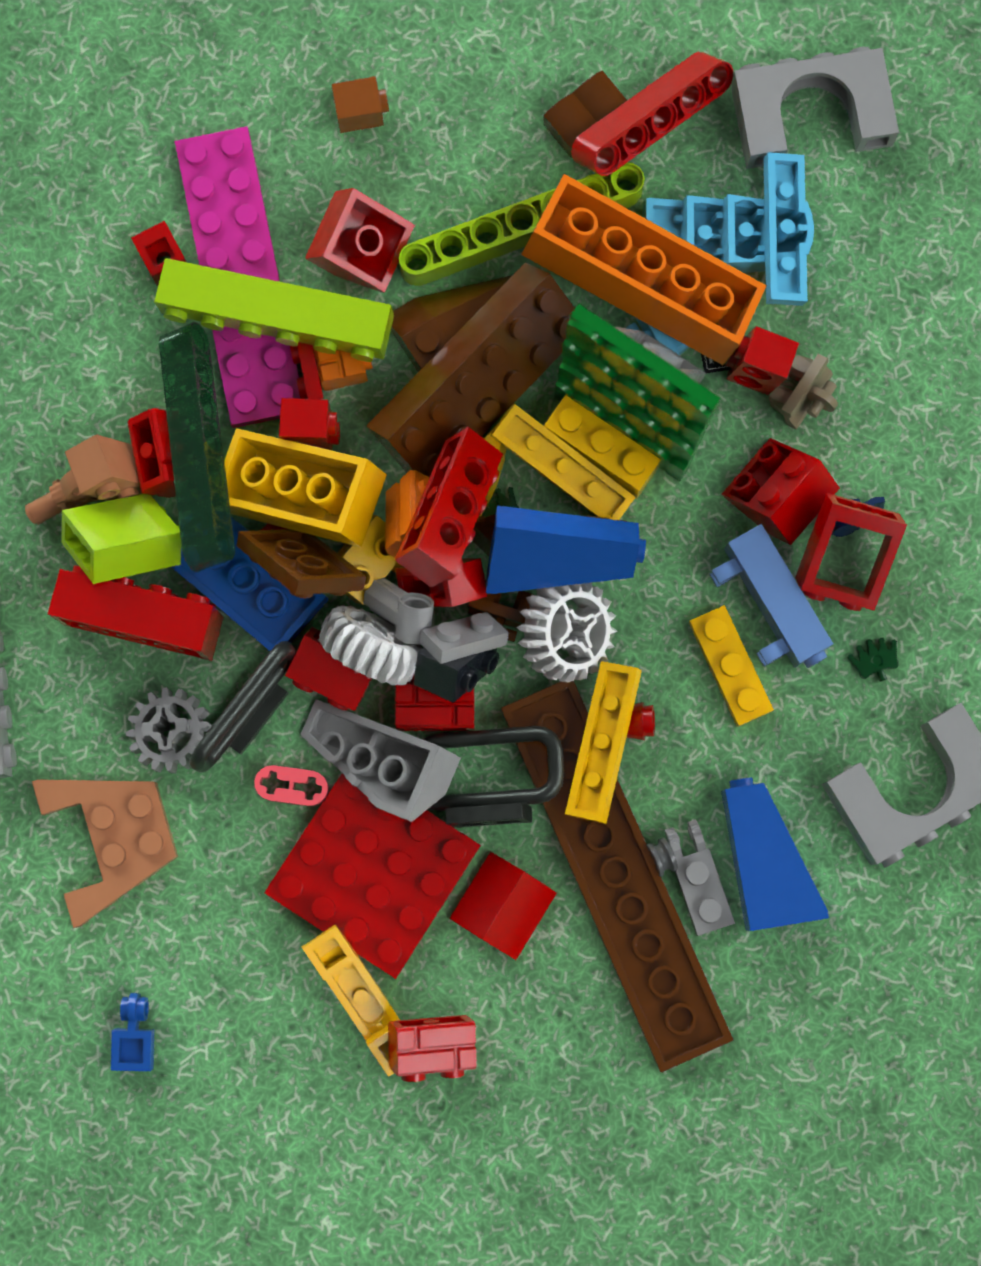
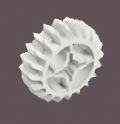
(555, 626)
(368, 645)

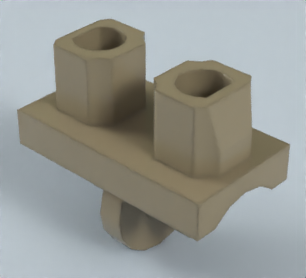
(810, 394)

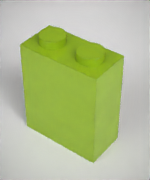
(121, 537)

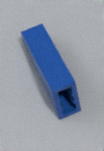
(559, 550)
(767, 865)

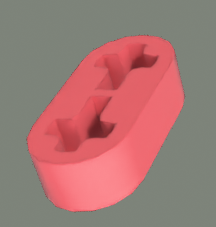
(292, 776)

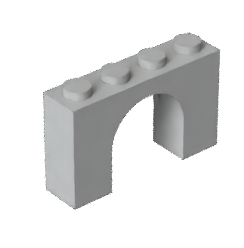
(854, 77)
(885, 831)

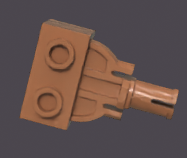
(99, 471)

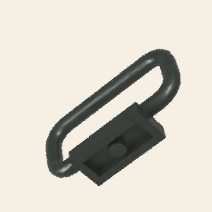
(247, 710)
(507, 805)

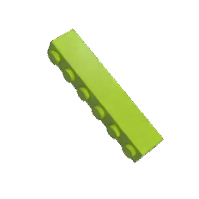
(274, 309)

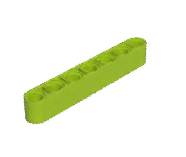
(500, 225)

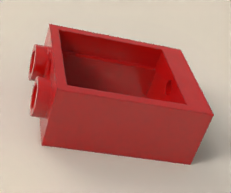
(857, 514)

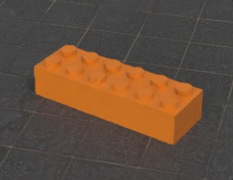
(644, 270)

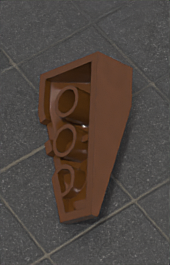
(433, 319)

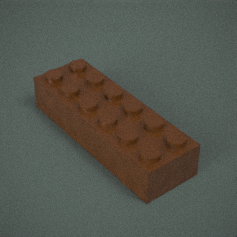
(477, 370)

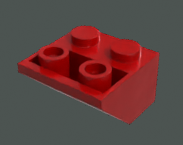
(781, 490)

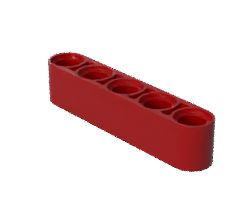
(652, 113)

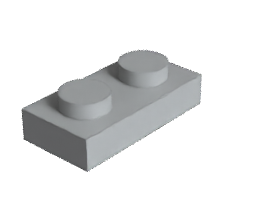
(463, 637)

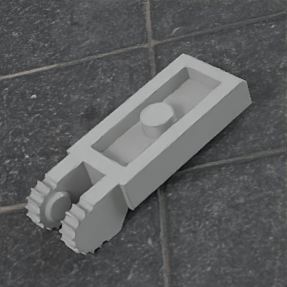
(700, 883)

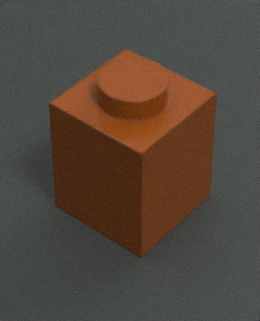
(359, 104)

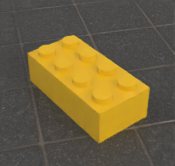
(302, 487)

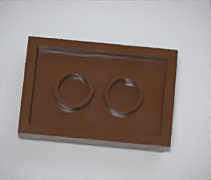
(301, 562)

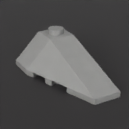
(387, 765)

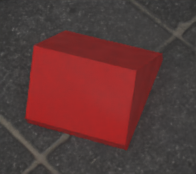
(503, 905)

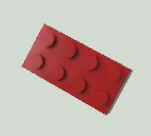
(137, 614)

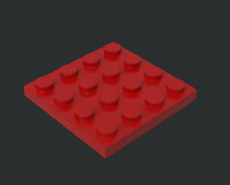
(372, 875)

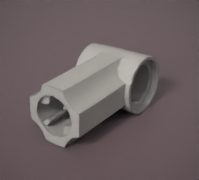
(403, 610)

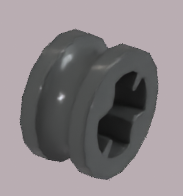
(663, 856)

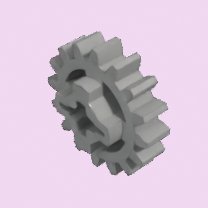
(153, 730)

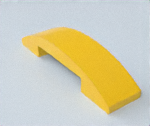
(354, 989)

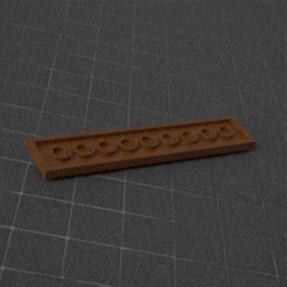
(624, 894)

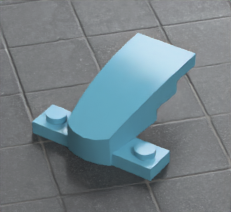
(750, 231)

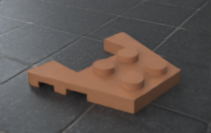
(126, 833)

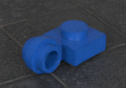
(133, 1047)

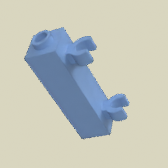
(778, 598)

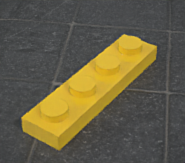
(561, 464)
(603, 742)

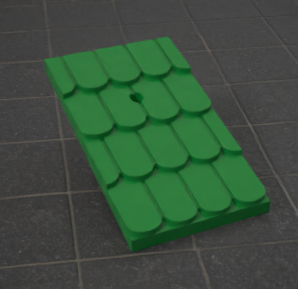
(636, 388)

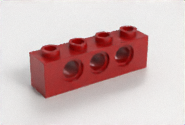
(450, 508)

